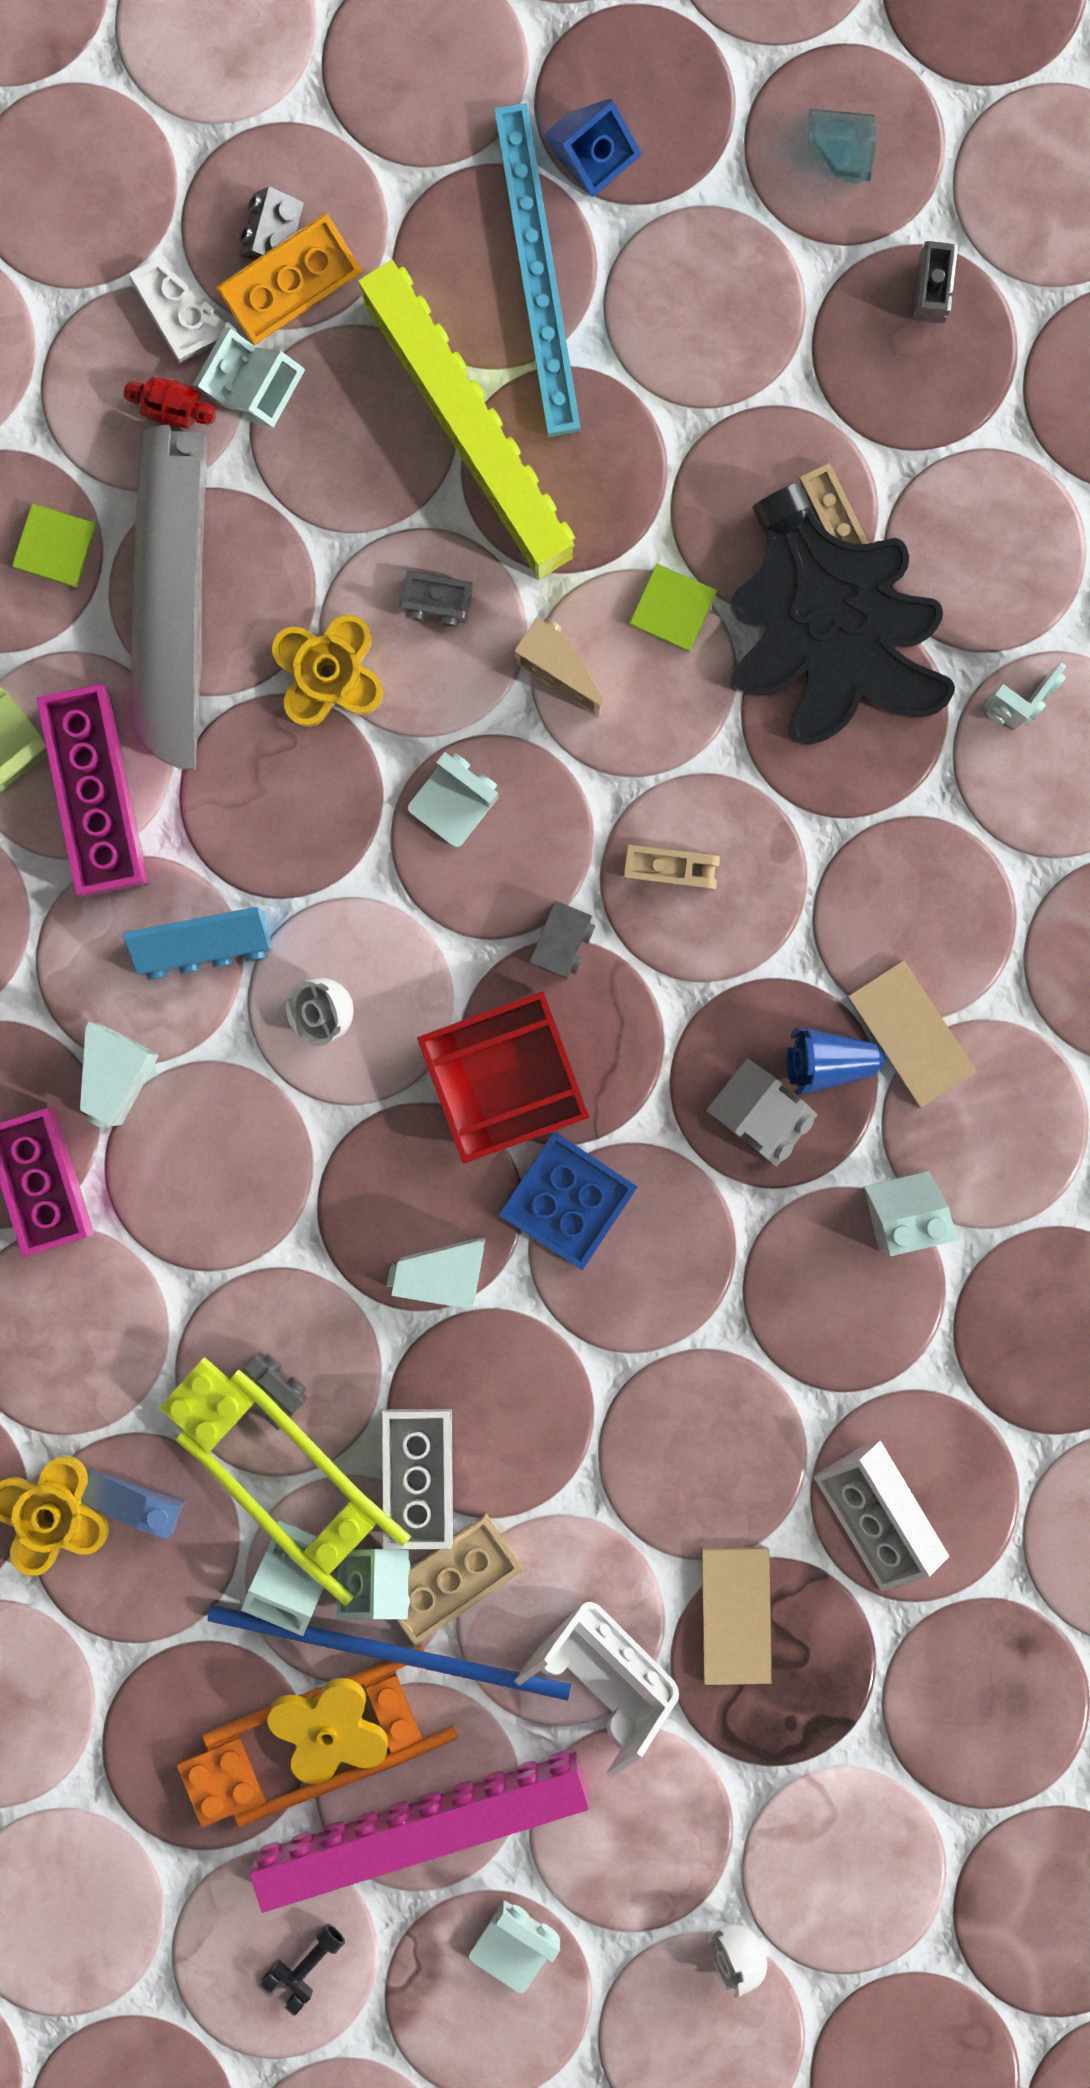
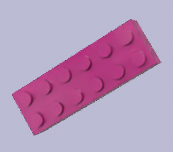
(92, 791)

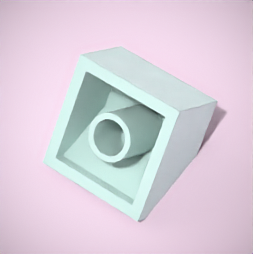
(378, 1584)

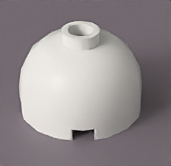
(320, 1010)
(739, 1957)

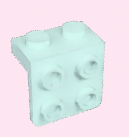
(1013, 710)
(453, 800)
(514, 1947)

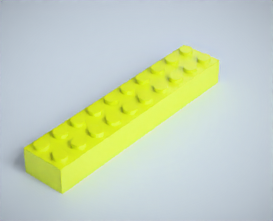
(465, 419)

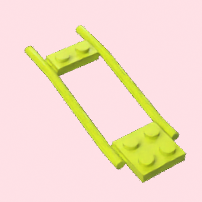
(209, 1406)

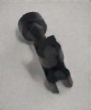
(328, 1941)

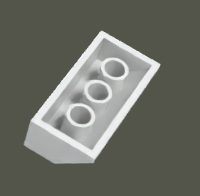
(882, 1517)

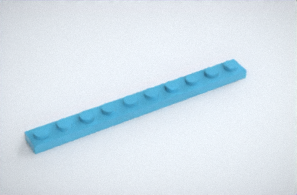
(537, 270)

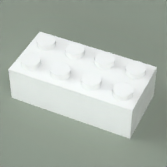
(418, 1476)

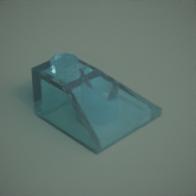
(844, 142)

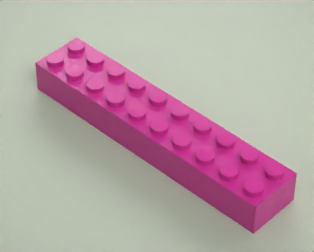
(419, 1831)

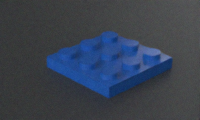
(568, 1200)

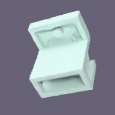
(248, 378)
(282, 1589)

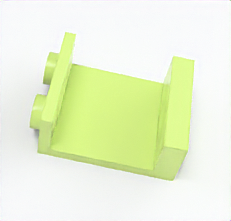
(20, 742)

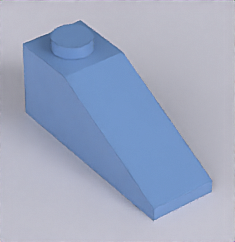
(133, 1504)

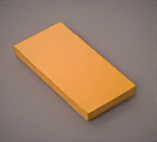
(289, 279)

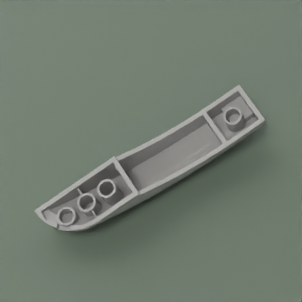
(168, 593)

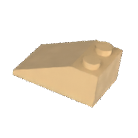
(552, 659)

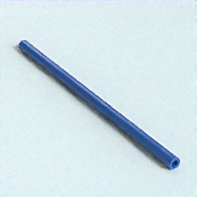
(393, 1653)

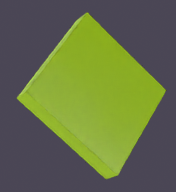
(54, 545)
(673, 607)

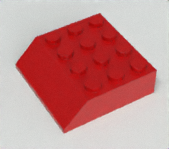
(503, 1077)

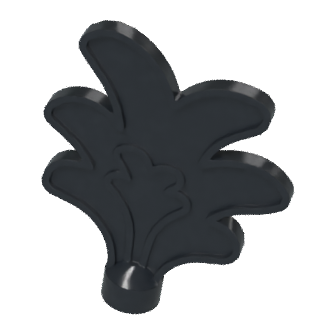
(835, 619)

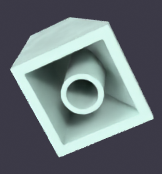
(112, 1074)
(909, 1214)
(440, 1275)

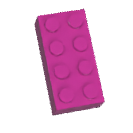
(41, 1183)

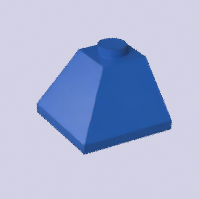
(593, 144)

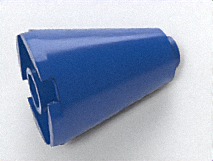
(829, 1060)

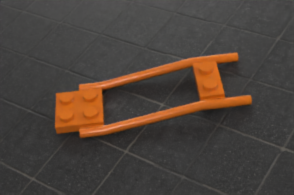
(224, 1781)

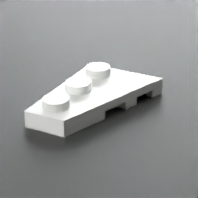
(178, 313)

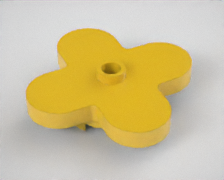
(307, 656)
(39, 1538)
(328, 1731)

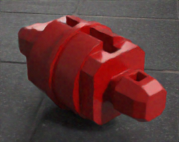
(170, 402)

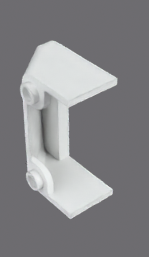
(615, 1672)

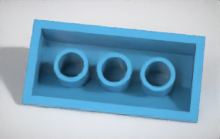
(198, 942)

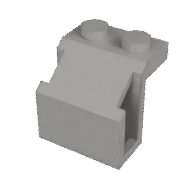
(762, 1112)

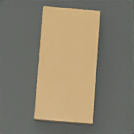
(911, 1034)
(457, 1578)
(736, 1615)

